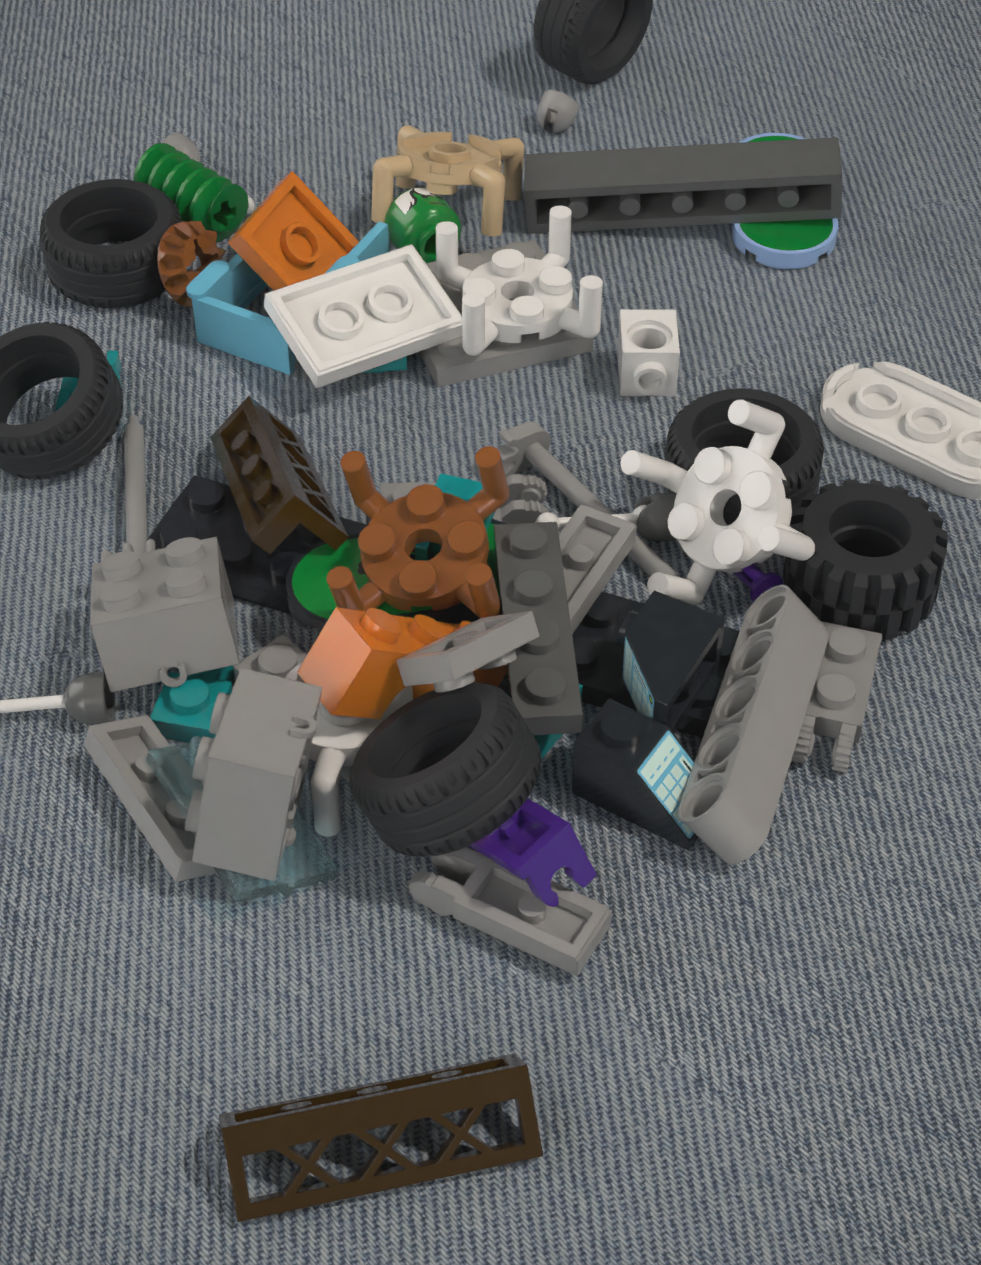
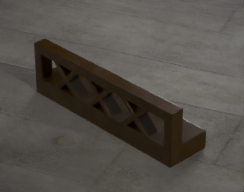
(273, 478)
(376, 1106)

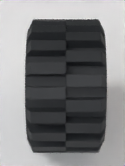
(872, 558)

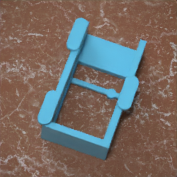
(228, 288)

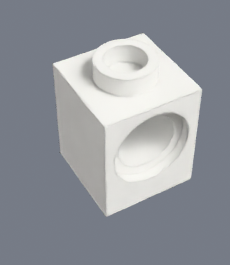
(648, 352)

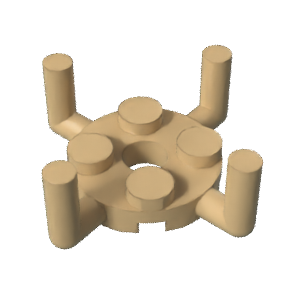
(445, 165)

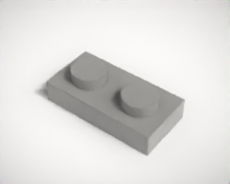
(478, 645)

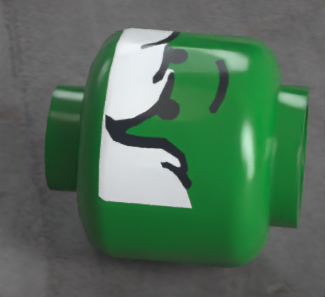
(414, 220)

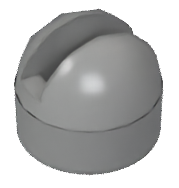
(557, 110)

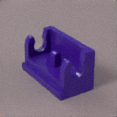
(535, 847)

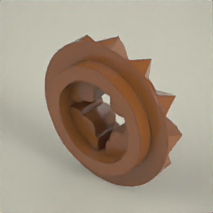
(176, 252)

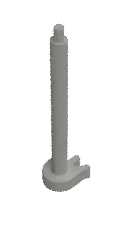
(529, 446)
(134, 490)

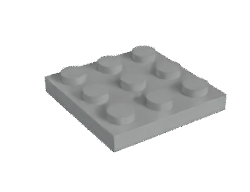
(451, 364)

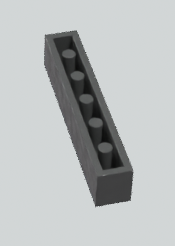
(686, 185)

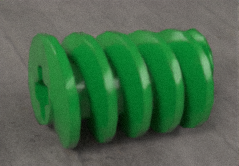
(194, 189)

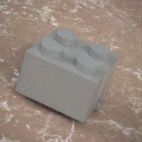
(163, 613)
(252, 773)

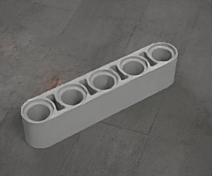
(754, 726)

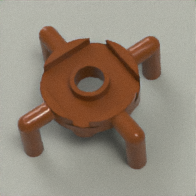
(423, 515)

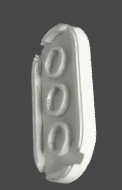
(908, 423)

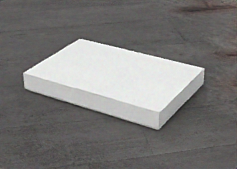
(363, 315)

